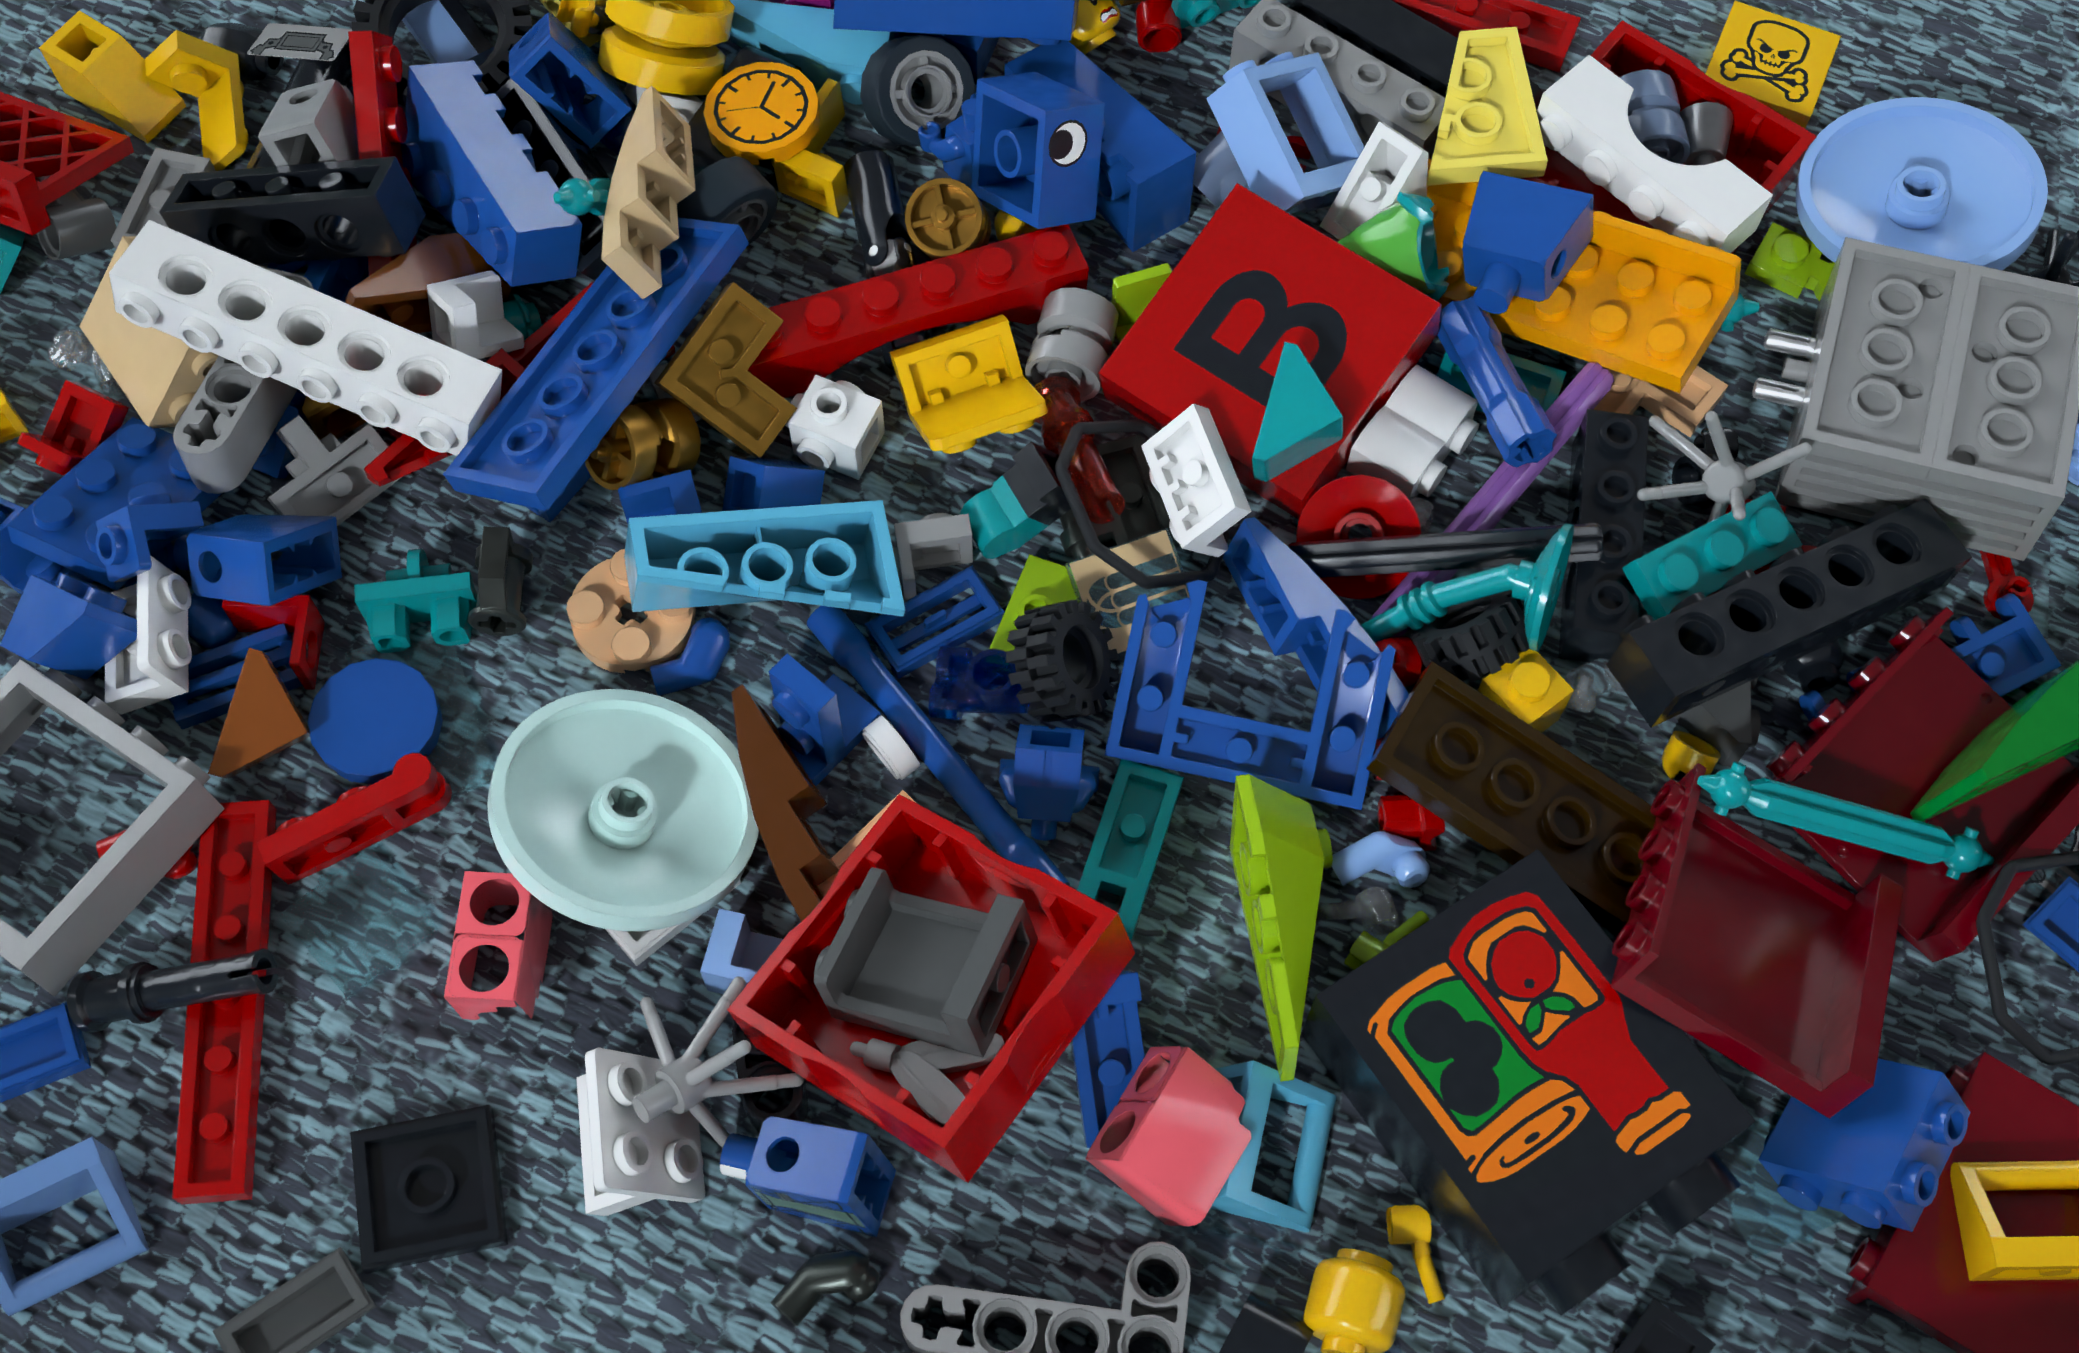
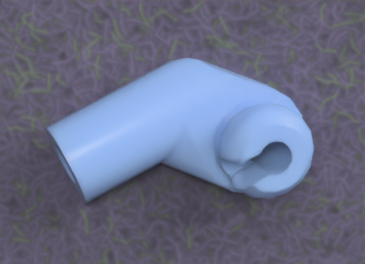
(1385, 854)

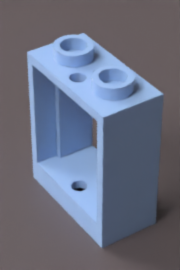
(1262, 144)

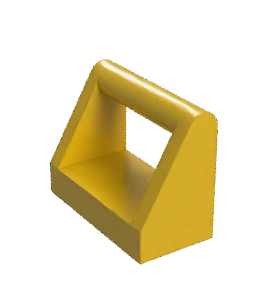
(1986, 1248)

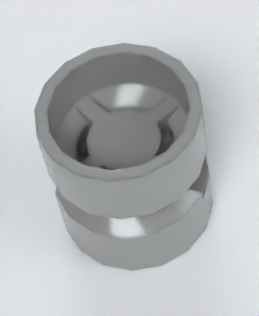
(1073, 339)

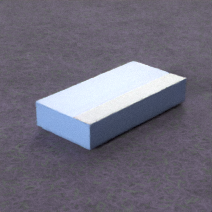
(447, 32)

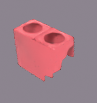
(525, 956)
(1173, 1136)

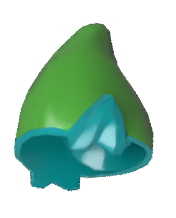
(1403, 244)

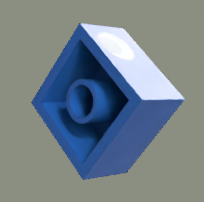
(1037, 149)

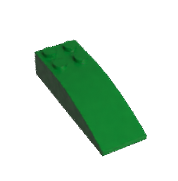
(2017, 742)

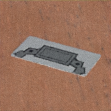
(300, 42)

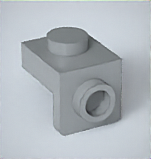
(931, 543)

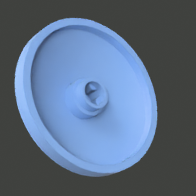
(1924, 182)

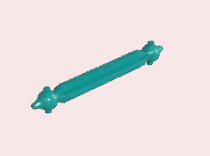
(1845, 820)

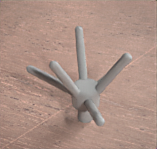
(1724, 479)
(688, 1080)

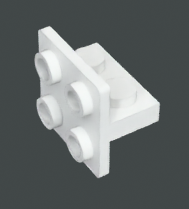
(621, 1154)

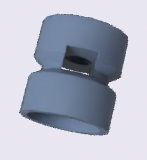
(1656, 115)

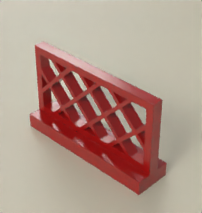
(20, 194)

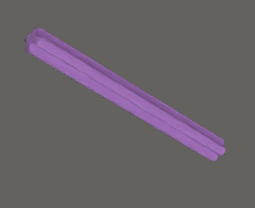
(1510, 482)

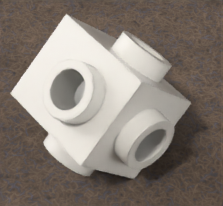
(836, 426)

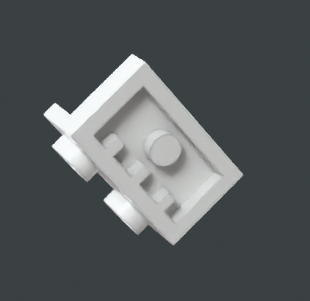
(1196, 481)

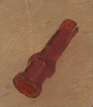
(1087, 466)

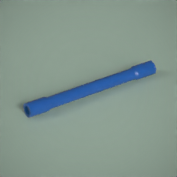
(854, 653)

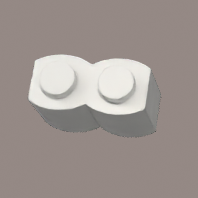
(1415, 433)

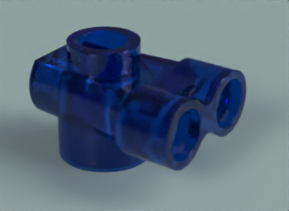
(968, 684)

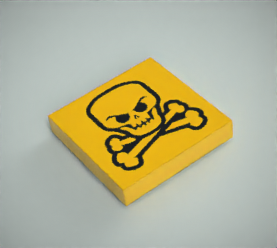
(1773, 60)

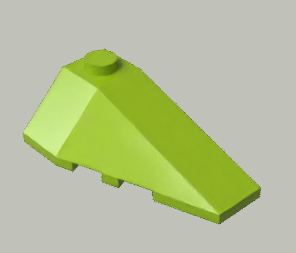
(1279, 878)

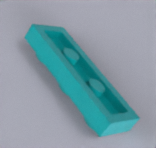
(1711, 555)

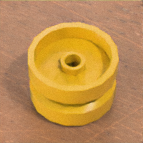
(667, 43)

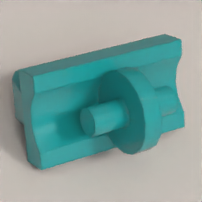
(417, 595)

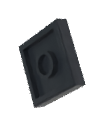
(428, 1189)

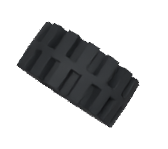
(1474, 636)

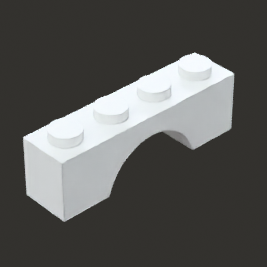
(1589, 125)

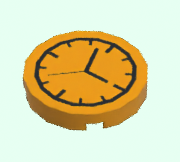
(762, 112)

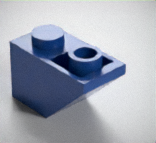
(69, 625)

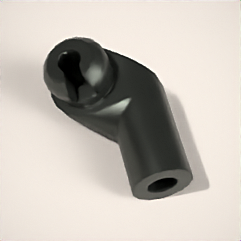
(826, 1274)

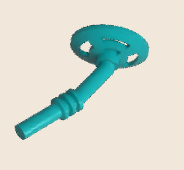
(1532, 582)

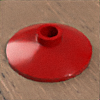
(1358, 501)

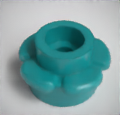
(522, 315)

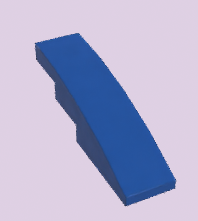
(1295, 606)

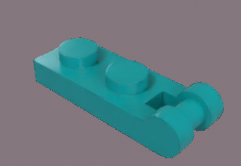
(1131, 837)

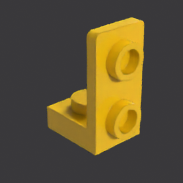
(214, 78)
(814, 175)

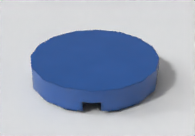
(373, 718)

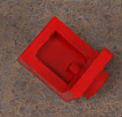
(75, 427)

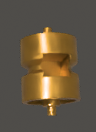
(946, 218)
(646, 444)

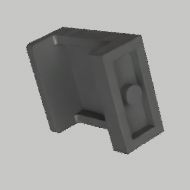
(924, 965)

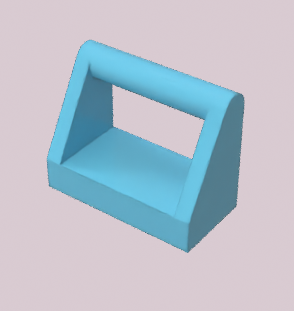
(1257, 1085)

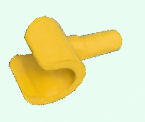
(1413, 1226)

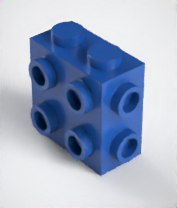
(1875, 1155)

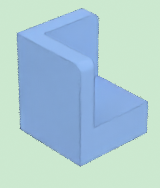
(734, 951)

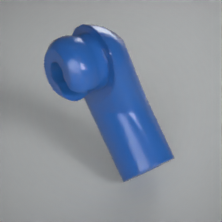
(699, 661)

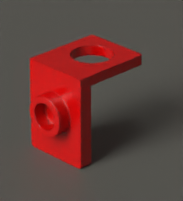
(298, 616)

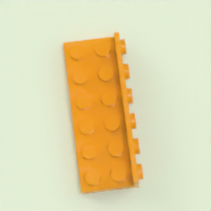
(1628, 302)

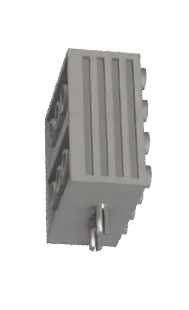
(1933, 390)

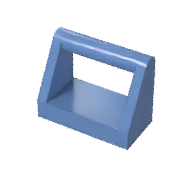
(53, 1184)

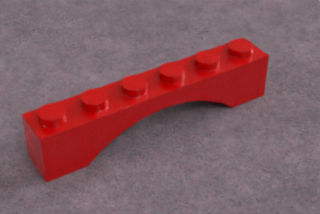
(974, 285)

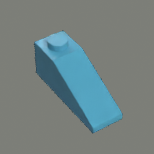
(808, 40)

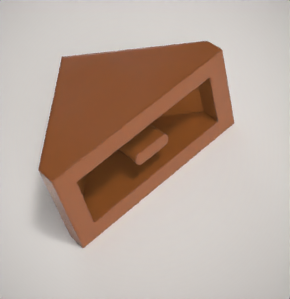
(259, 719)

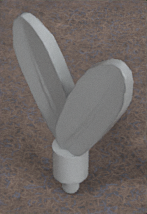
(922, 1068)

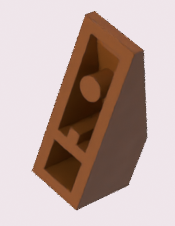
(400, 287)

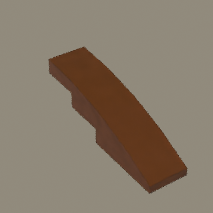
(781, 802)

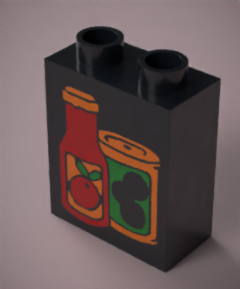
(1527, 1086)

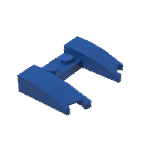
(1314, 764)

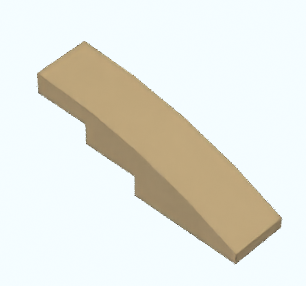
(644, 191)

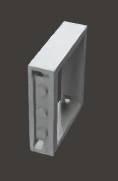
(137, 857)

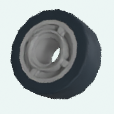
(889, 80)

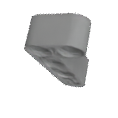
(230, 421)
(1045, 1319)

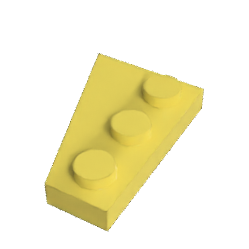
(1488, 113)

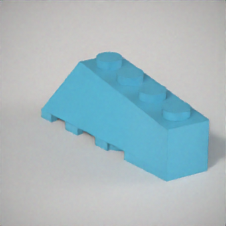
(792, 554)

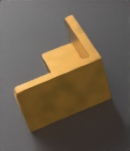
(713, 375)

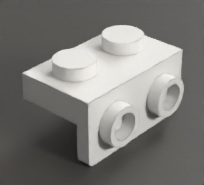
(158, 660)

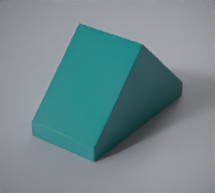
(1297, 418)

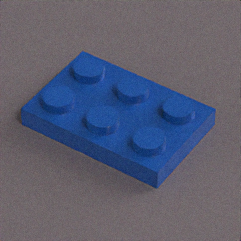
(123, 467)

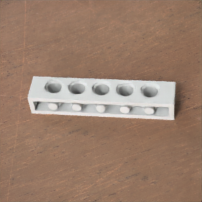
(303, 339)

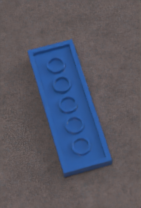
(591, 372)

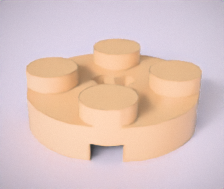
(620, 647)

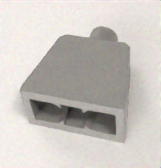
(311, 125)

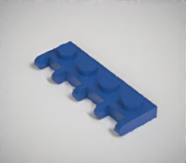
(2002, 656)

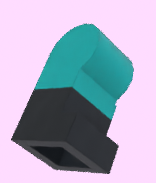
(1017, 503)

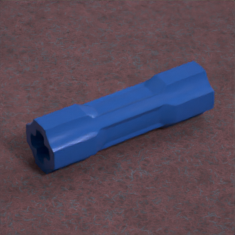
(1512, 414)

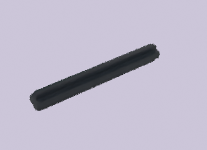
(1442, 550)

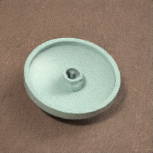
(622, 810)

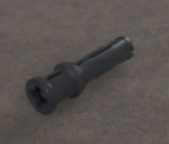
(146, 991)

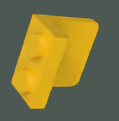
(966, 386)

